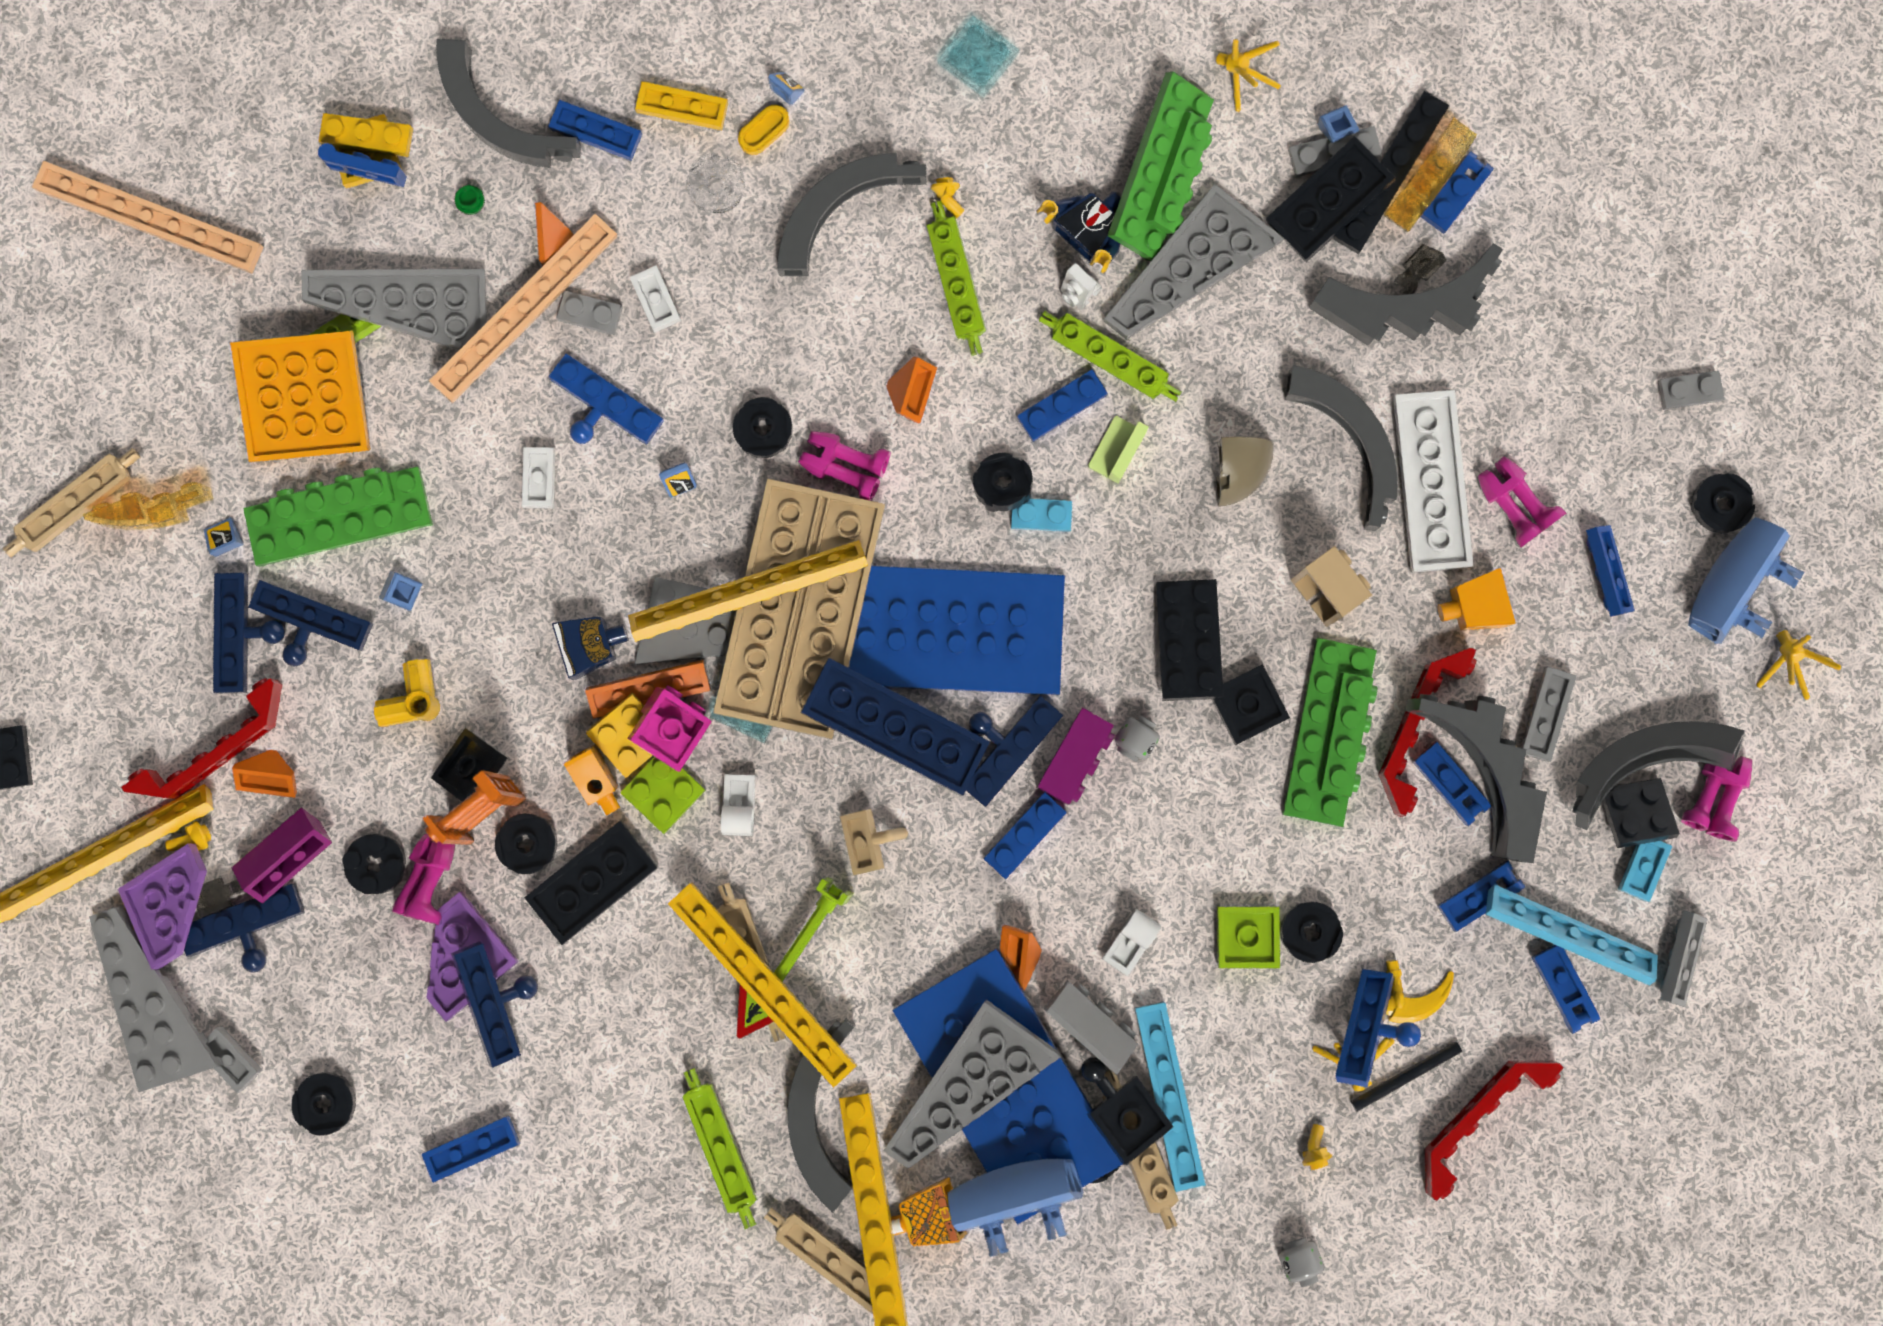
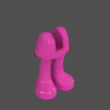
(833, 449)
(1514, 477)
(1734, 782)
(430, 862)

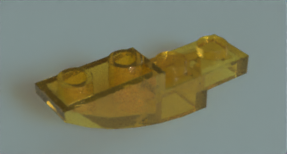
(1431, 175)
(138, 512)

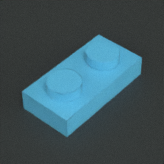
(1043, 515)
(1645, 869)

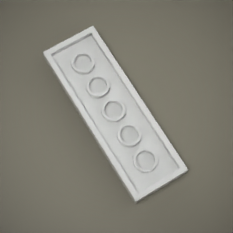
(1433, 481)

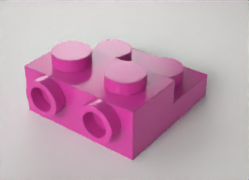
(669, 727)

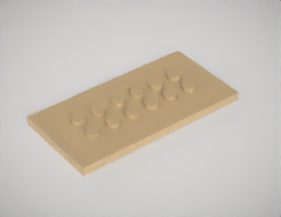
(786, 640)

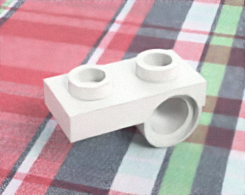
(1078, 287)
(738, 805)
(1131, 942)

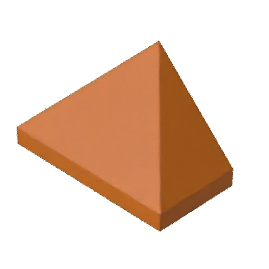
(550, 233)
(911, 388)
(265, 775)
(1020, 952)

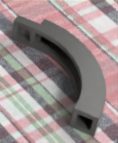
(524, 147)
(830, 194)
(1364, 428)
(1651, 746)
(810, 1155)

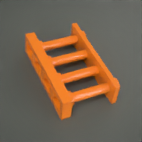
(489, 795)

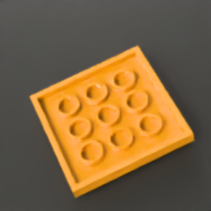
(300, 396)

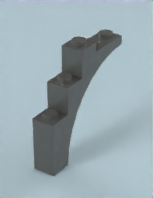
(1365, 313)
(1514, 803)

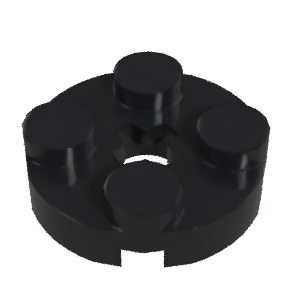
(750, 416)
(1003, 498)
(1740, 501)
(512, 834)
(357, 862)
(1318, 948)
(313, 1118)

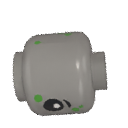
(1137, 738)
(1301, 1262)

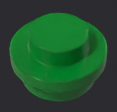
(469, 200)

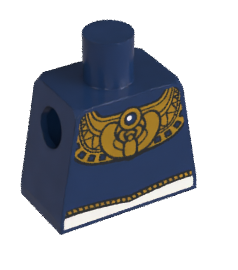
(587, 644)

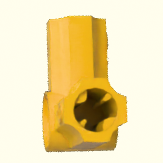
(404, 709)

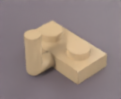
(864, 841)

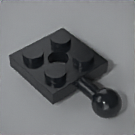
(1110, 1112)

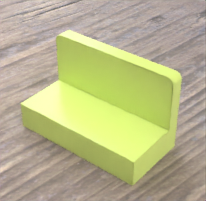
(1117, 448)

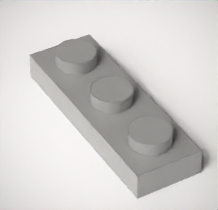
(1311, 156)
(1548, 713)
(1683, 958)

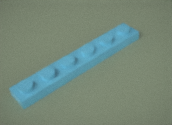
(1572, 935)
(1170, 1095)

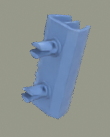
(1736, 578)
(1012, 1193)

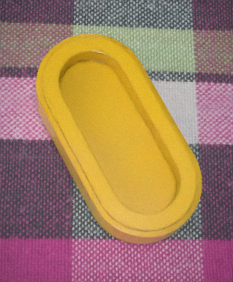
(763, 129)

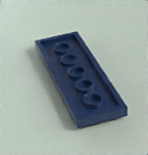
(895, 727)

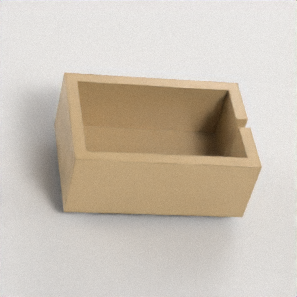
(1337, 581)

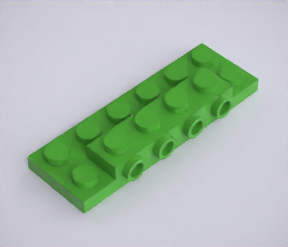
(1163, 168)
(337, 514)
(1331, 732)

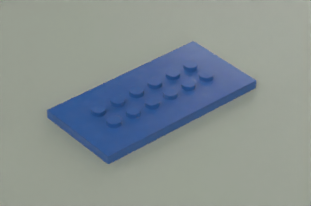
(961, 630)
(1041, 1116)

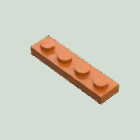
(685, 678)

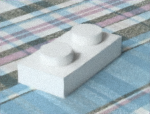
(655, 299)
(538, 477)

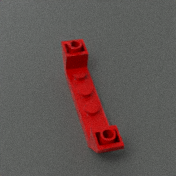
(264, 699)
(1400, 794)
(1438, 1178)

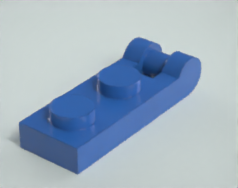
(362, 166)
(1456, 193)
(1451, 783)
(1472, 900)
(1565, 987)

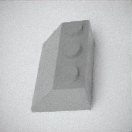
(1092, 1025)

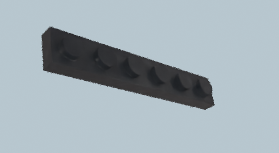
(1399, 162)

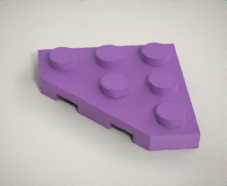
(164, 904)
(459, 928)

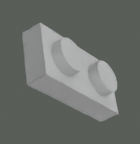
(589, 313)
(1691, 390)
(238, 1066)

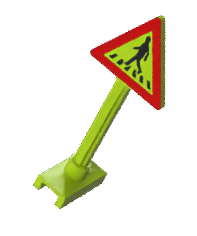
(750, 1014)

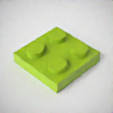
(662, 793)
(1248, 937)

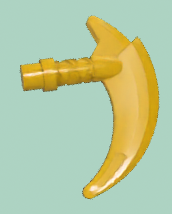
(1414, 1009)

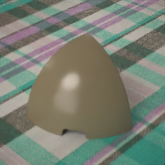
(1242, 467)

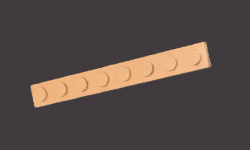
(147, 217)
(523, 308)

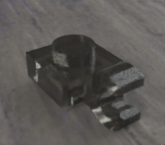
(1418, 266)
(216, 896)

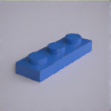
(595, 130)
(1062, 405)
(1609, 570)
(1025, 835)
(470, 1149)

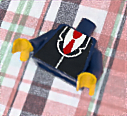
(1085, 225)

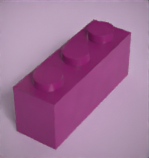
(1076, 757)
(281, 855)

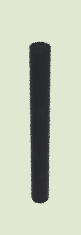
(1406, 1076)

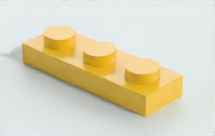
(681, 105)
(366, 135)

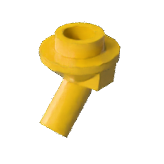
(945, 189)
(195, 834)
(1316, 1156)

